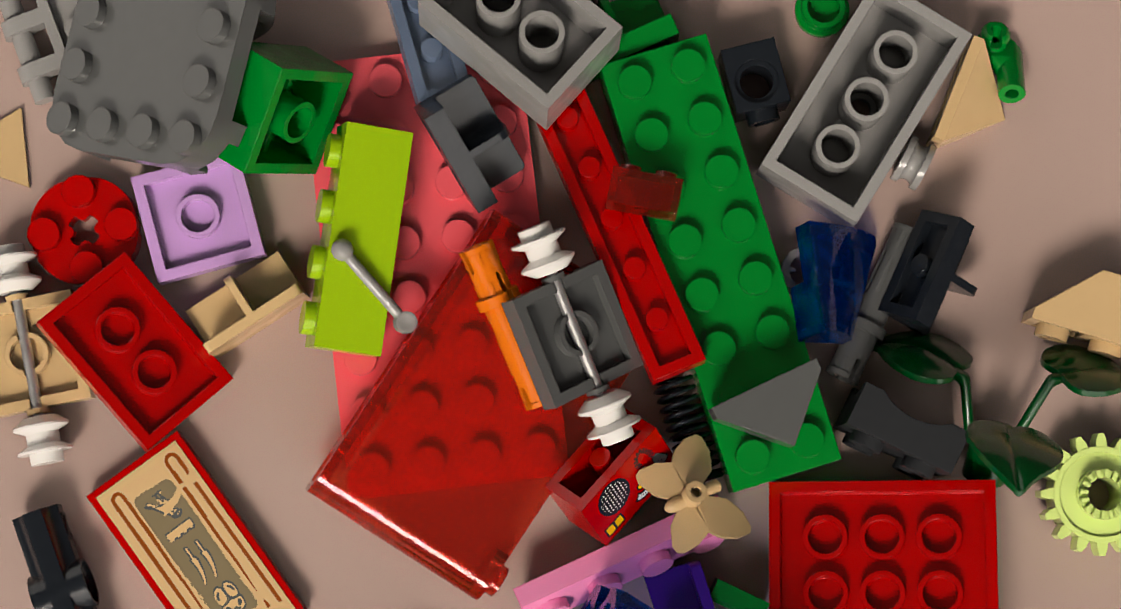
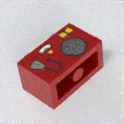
(600, 484)

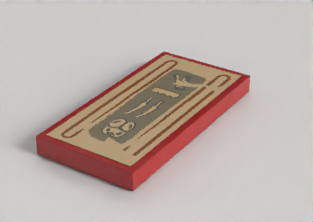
(189, 534)

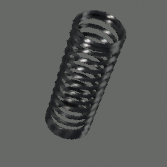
(715, 473)

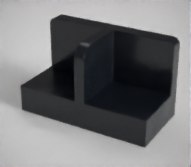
(470, 139)
(928, 270)

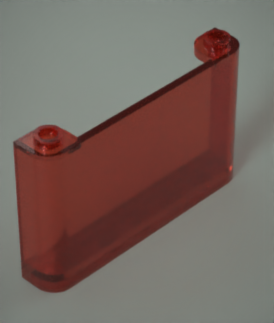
(443, 443)

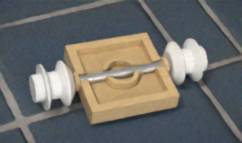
(31, 368)

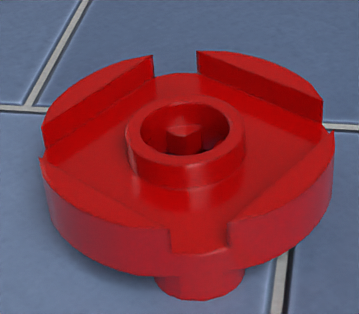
(75, 200)

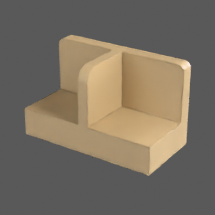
(247, 305)

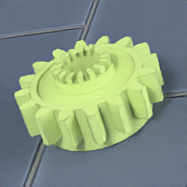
(1068, 499)

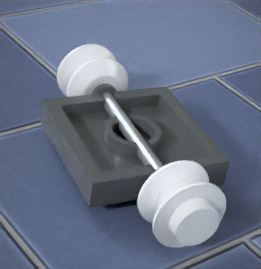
(573, 334)

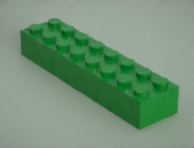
(718, 250)

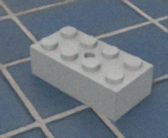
(892, 61)

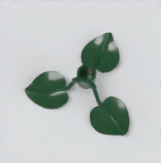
(995, 449)

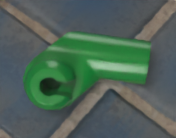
(1005, 61)

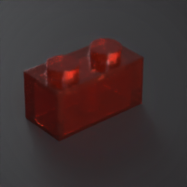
(644, 192)

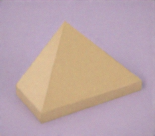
(970, 98)

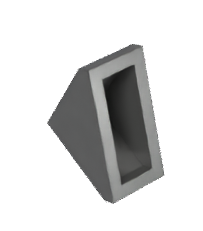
(773, 408)

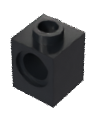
(759, 59)

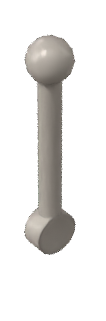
(403, 321)

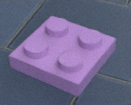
(198, 220)

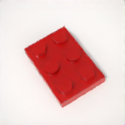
(134, 351)

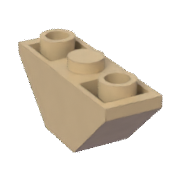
(1083, 312)

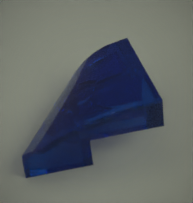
(834, 276)

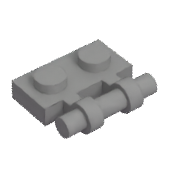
(20, 28)

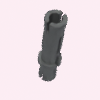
(852, 356)

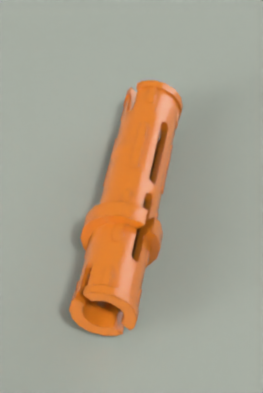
(493, 289)

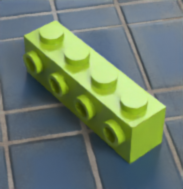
(366, 209)

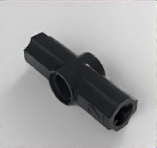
(56, 571)

